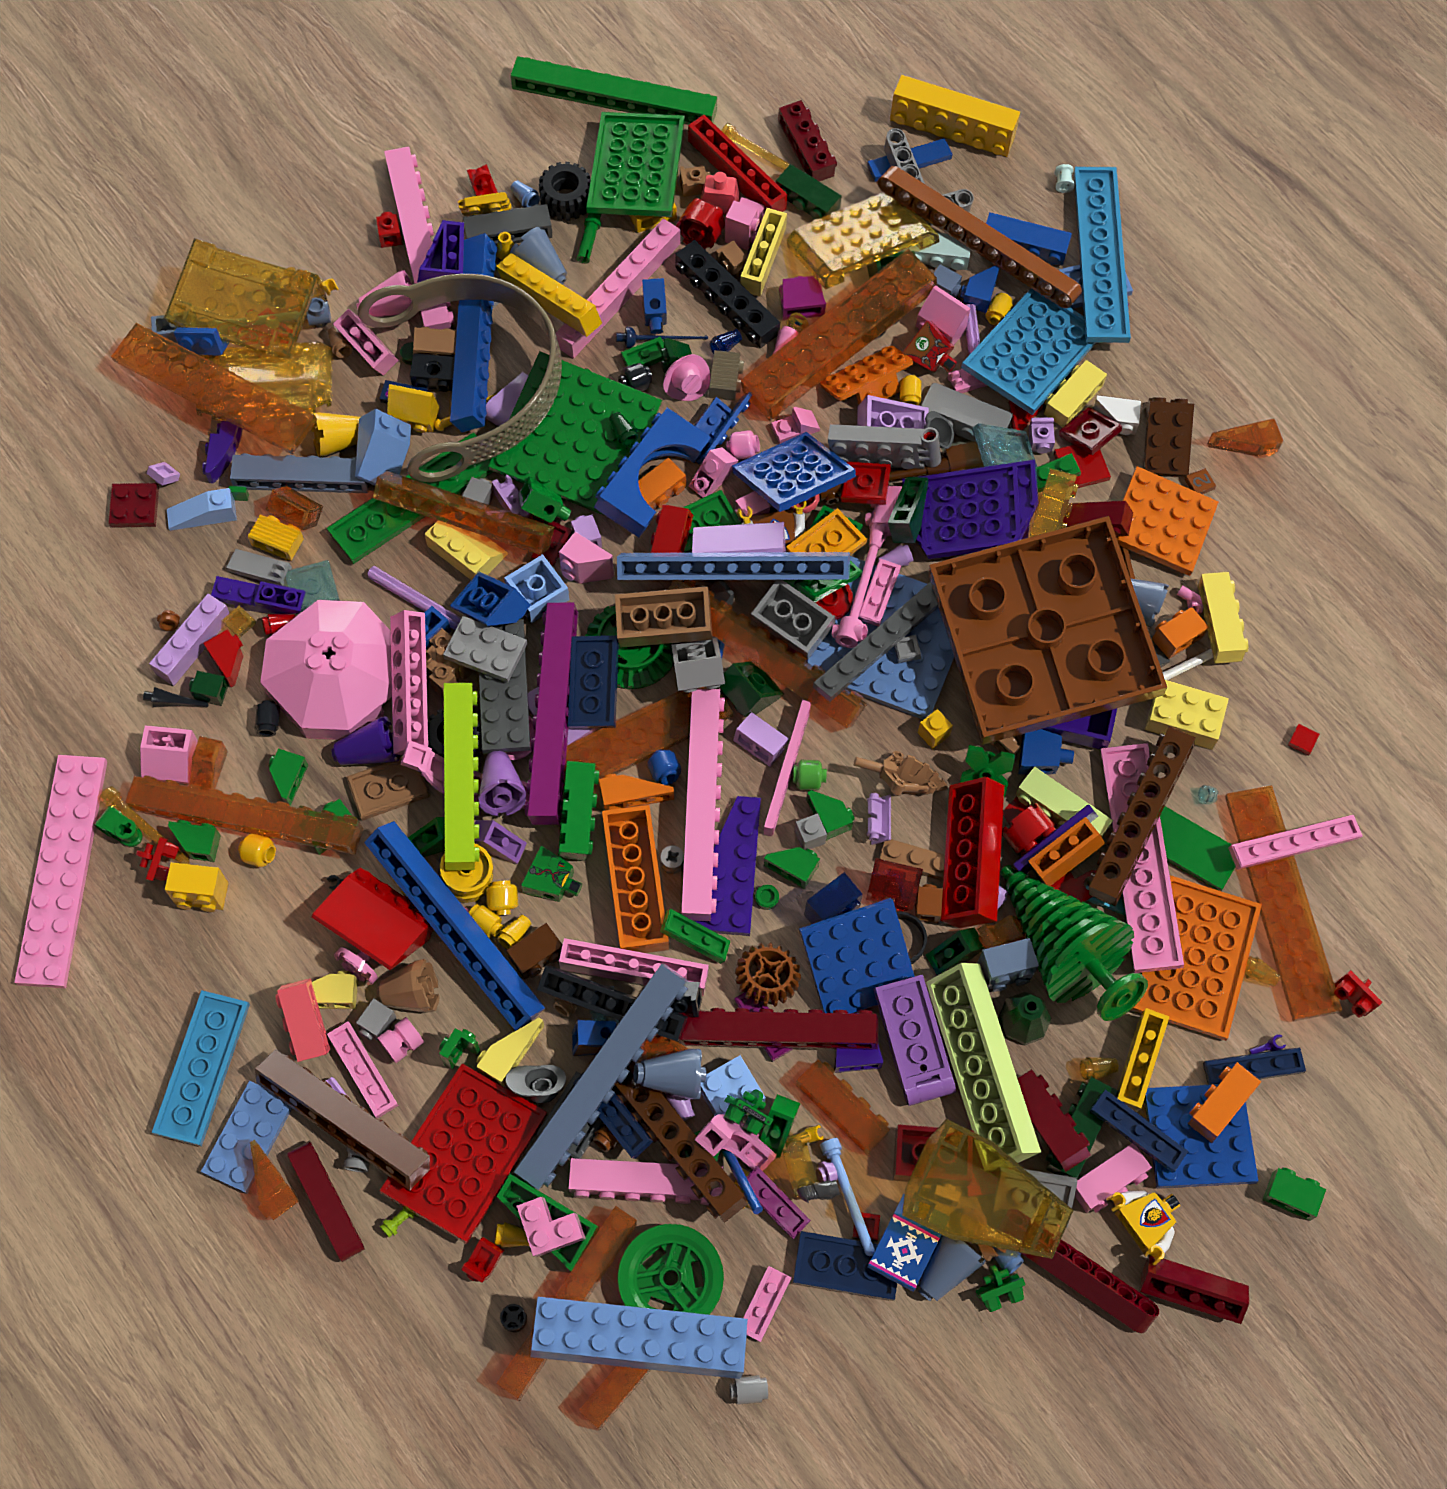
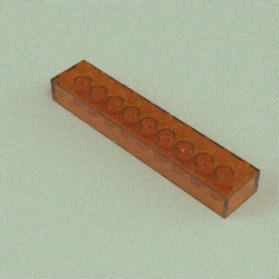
(839, 334)

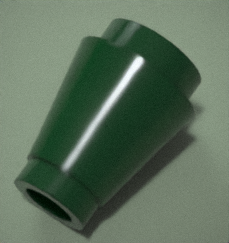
(623, 429)

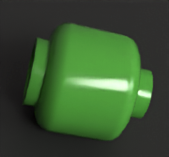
(809, 775)

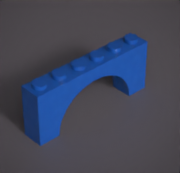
(622, 497)

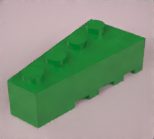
(577, 811)

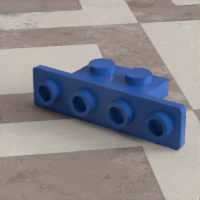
(718, 419)

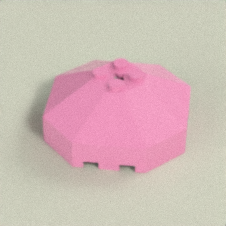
(335, 693)

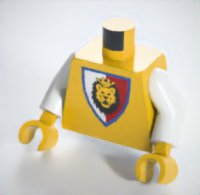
(1147, 1220)

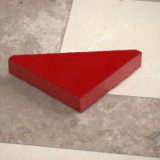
(1020, 417)

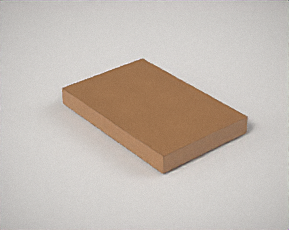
(386, 788)

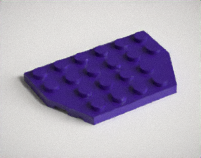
(977, 508)

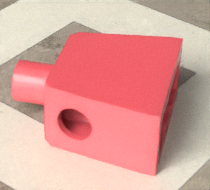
(720, 191)

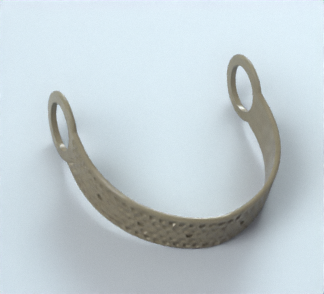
(475, 287)

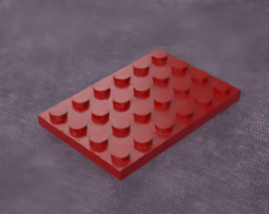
(472, 1147)

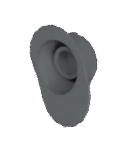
(536, 1082)

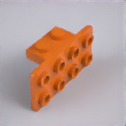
(870, 376)

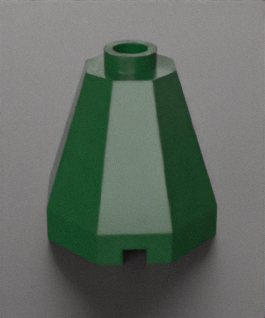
(1024, 1018)

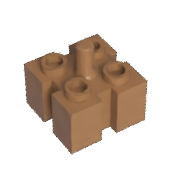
(439, 669)

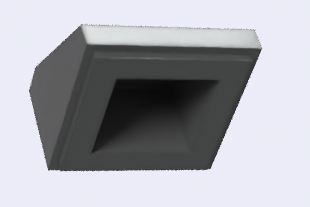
(722, 591)

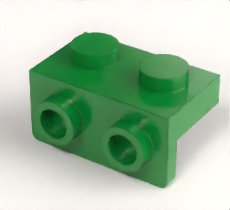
(454, 1046)

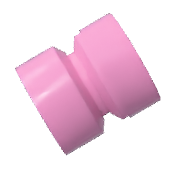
(400, 1039)

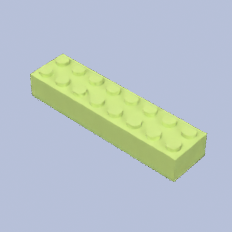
(982, 1060)

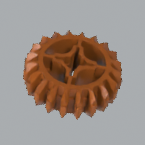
(771, 962)

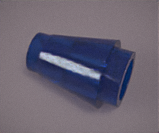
(725, 341)

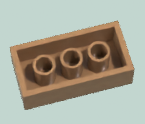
(663, 617)

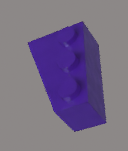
(445, 252)

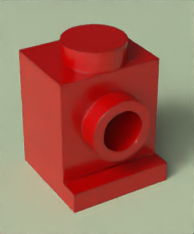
(388, 226)

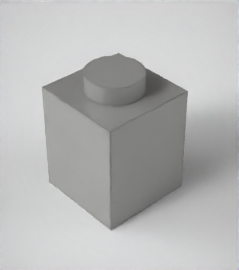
(479, 490)
(810, 832)
(375, 1020)

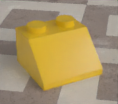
(413, 407)

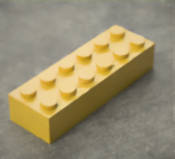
(954, 115)

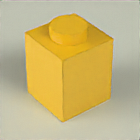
(935, 729)

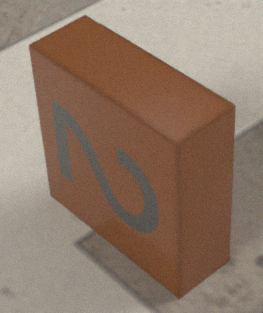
(1200, 481)

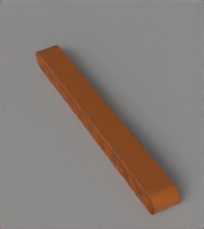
(979, 237)

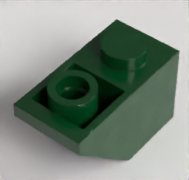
(673, 351)

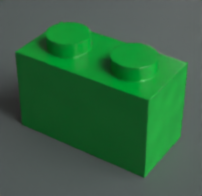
(1294, 1193)

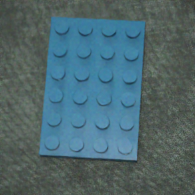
(1030, 351)

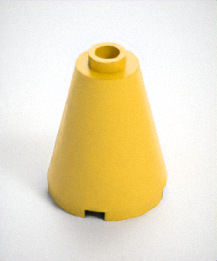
(334, 432)

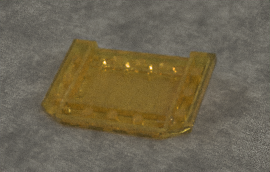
(300, 379)

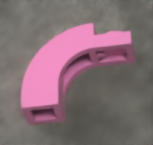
(726, 1135)

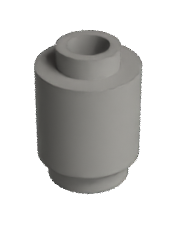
(749, 1390)

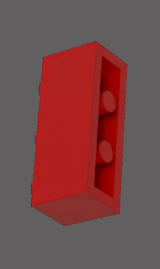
(672, 530)

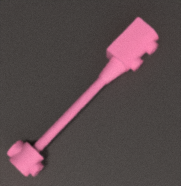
(851, 628)

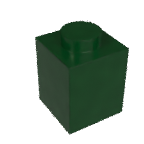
(208, 688)

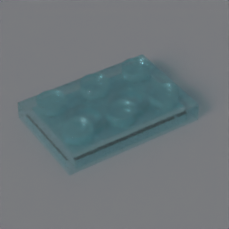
(1002, 445)

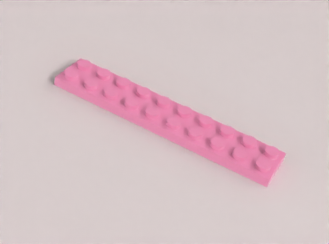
(61, 872)
(1148, 891)

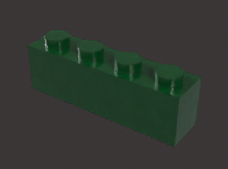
(1085, 1122)

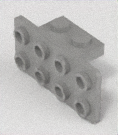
(964, 411)

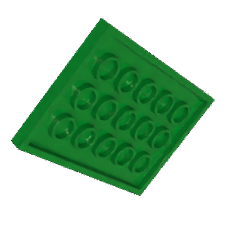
(636, 164)

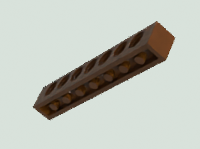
(1111, 889)
(731, 1198)

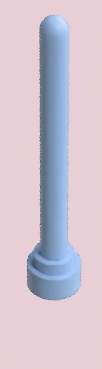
(831, 1149)

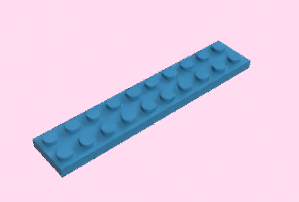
(1101, 255)

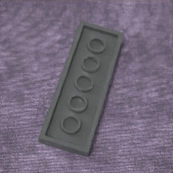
(505, 705)

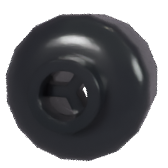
(636, 376)

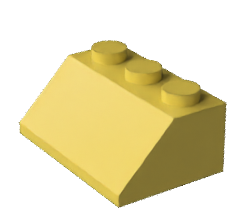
(464, 549)

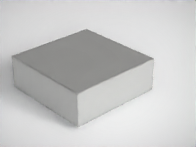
(907, 649)

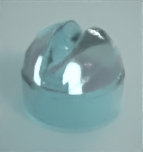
(1206, 798)

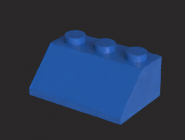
(490, 601)

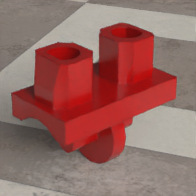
(481, 181)
(163, 848)
(1358, 994)

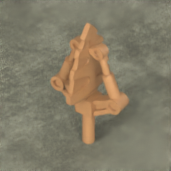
(905, 774)

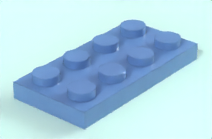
(256, 1117)

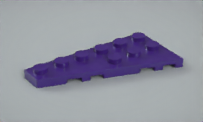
(736, 869)

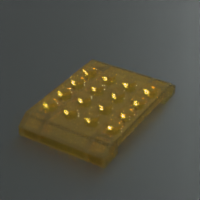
(858, 237)
(242, 298)

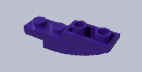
(221, 449)
(258, 598)

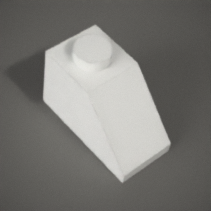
(1120, 410)

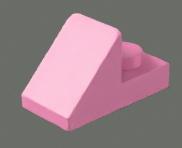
(792, 426)

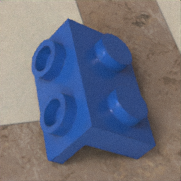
(201, 340)

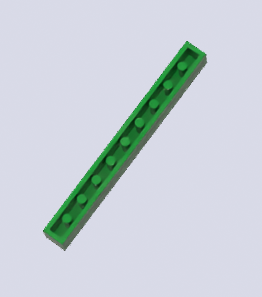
(609, 90)

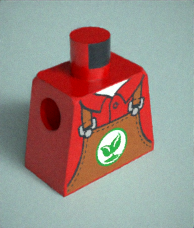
(931, 348)

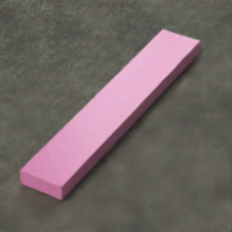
(787, 768)
(1295, 842)

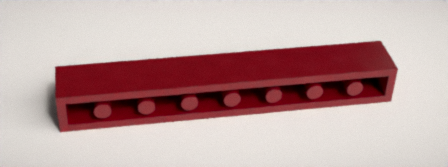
(782, 1029)

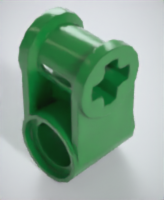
(117, 826)

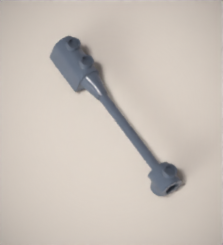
(317, 315)

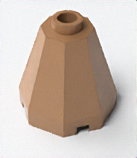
(410, 988)

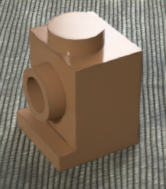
(692, 180)
(731, 258)

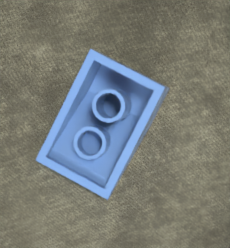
(380, 445)

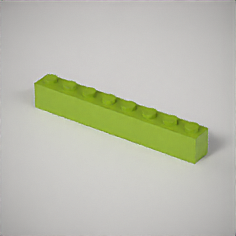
(459, 777)

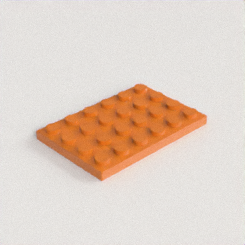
(1215, 947)

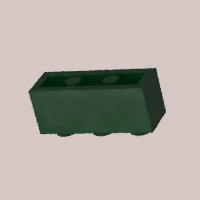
(808, 193)

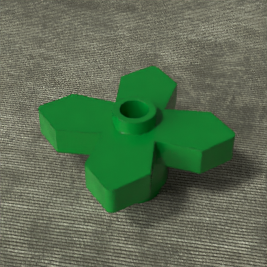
(987, 765)

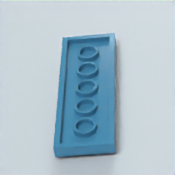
(201, 1068)

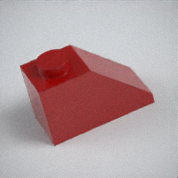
(226, 654)

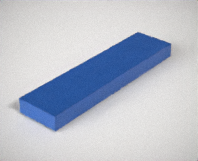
(924, 156)

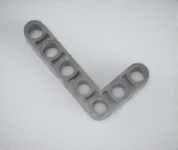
(902, 150)

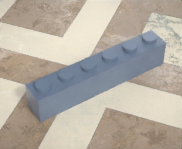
(298, 473)

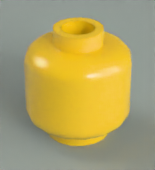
(257, 850)
(502, 897)

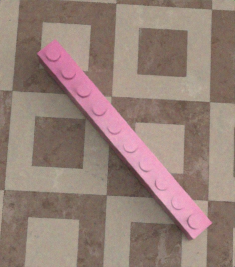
(414, 224)
(701, 801)

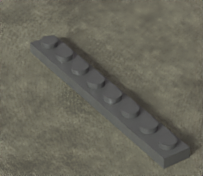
(877, 643)

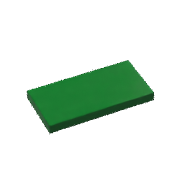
(1196, 850)

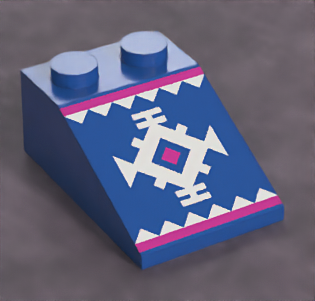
(904, 1250)

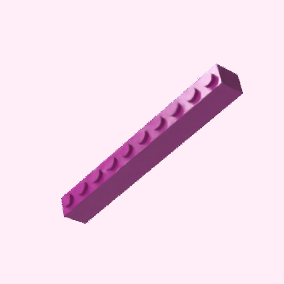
(552, 716)

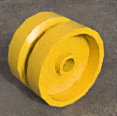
(470, 885)

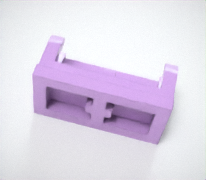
(508, 496)
(760, 739)

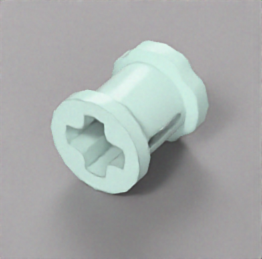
(1064, 178)

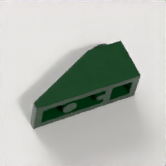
(908, 511)

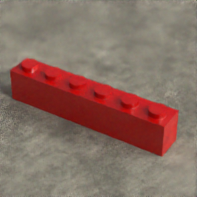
(735, 163)

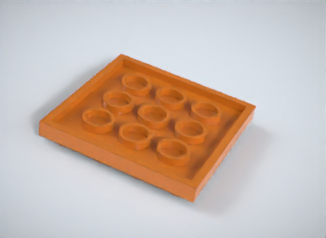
(1166, 520)

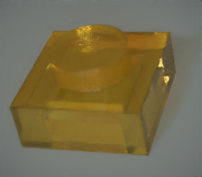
(239, 621)

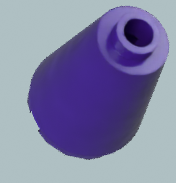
(367, 745)

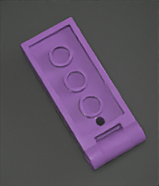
(914, 1040)

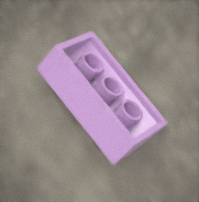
(739, 538)

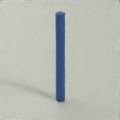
(742, 1181)

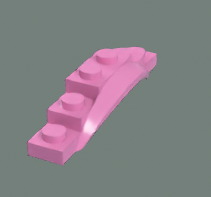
(432, 767)

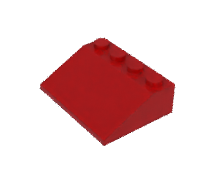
(374, 918)

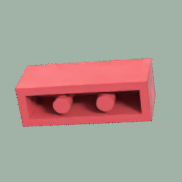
(303, 1020)

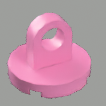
(356, 965)

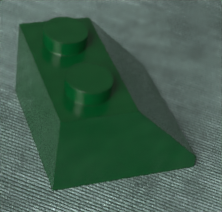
(749, 688)

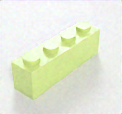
(1056, 800)

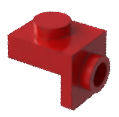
(482, 1260)

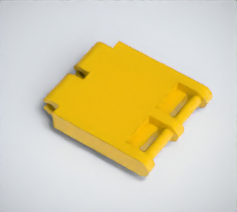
(484, 204)

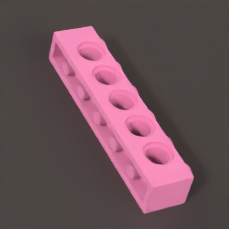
(408, 680)

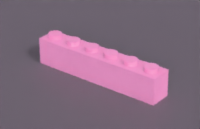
(624, 964)
(632, 1180)

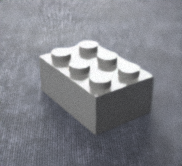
(793, 618)
(698, 665)

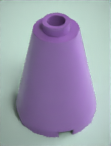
(500, 786)

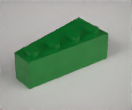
(518, 1192)

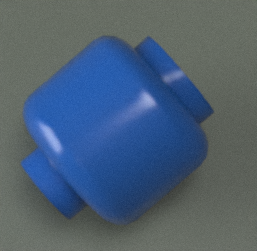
(664, 767)

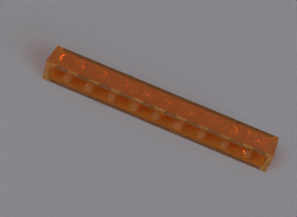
(776, 659)
(244, 814)

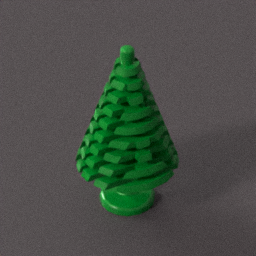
(1075, 945)

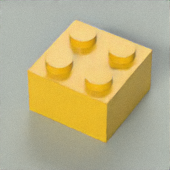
(196, 886)

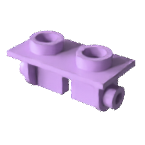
(880, 821)

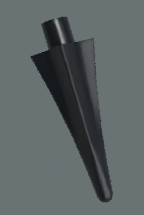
(163, 698)

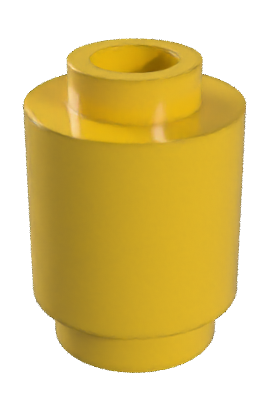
(998, 308)
(910, 390)
(487, 920)

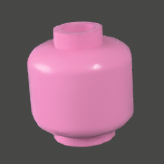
(743, 444)

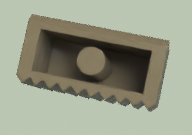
(724, 375)

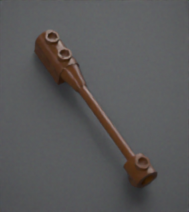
(955, 458)

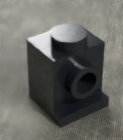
(690, 1001)

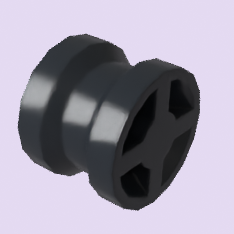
(510, 1314)

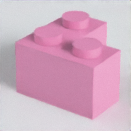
(743, 222)
(544, 1233)

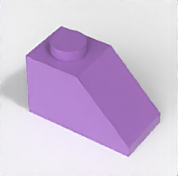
(499, 841)

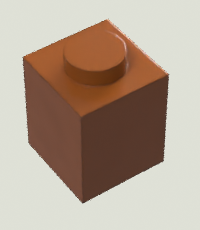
(928, 903)

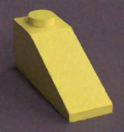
(336, 991)
(508, 1052)

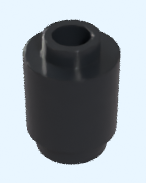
(267, 718)

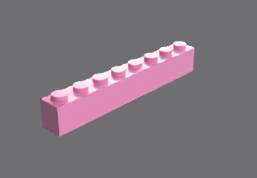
(624, 282)

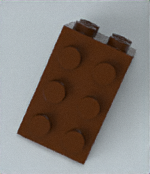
(1168, 436)

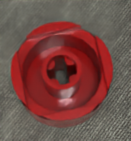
(701, 223)
(1027, 829)

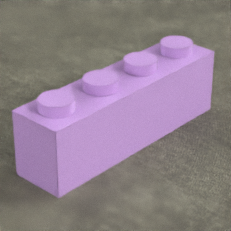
(188, 640)

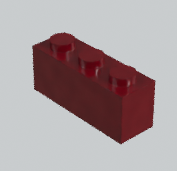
(1118, 511)

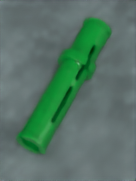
(592, 224)

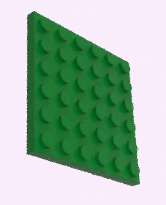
(575, 442)

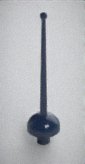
(630, 337)

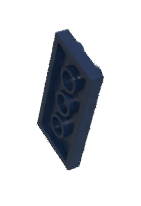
(593, 682)
(839, 1266)

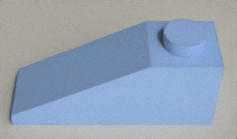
(202, 510)

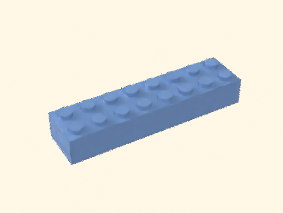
(639, 1338)

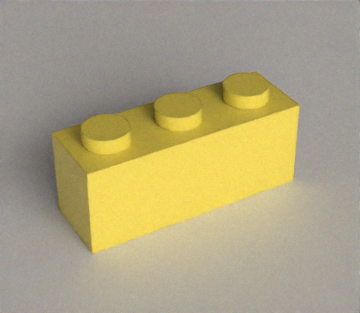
(1074, 393)

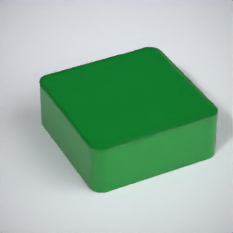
(239, 493)

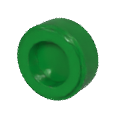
(767, 897)

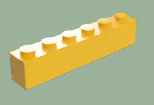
(551, 295)

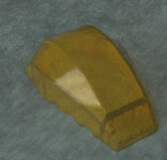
(982, 1195)

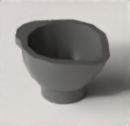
(943, 426)

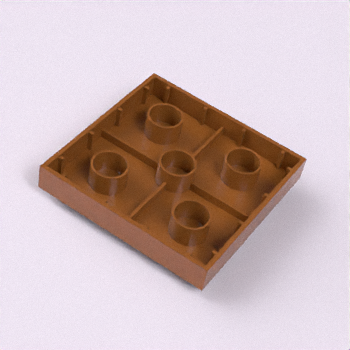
(1046, 630)

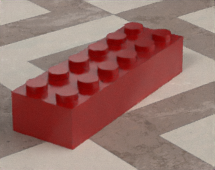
(972, 853)

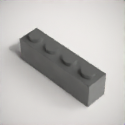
(514, 221)

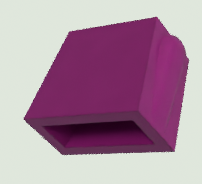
(802, 296)

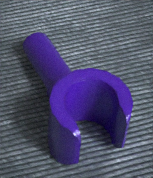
(1271, 1045)

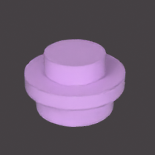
(826, 1172)

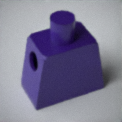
(857, 1060)

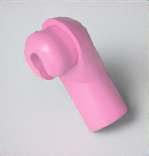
(1193, 599)

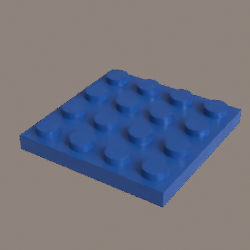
(793, 471)
(855, 955)
(1223, 1162)

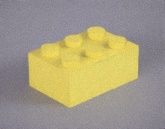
(1189, 712)

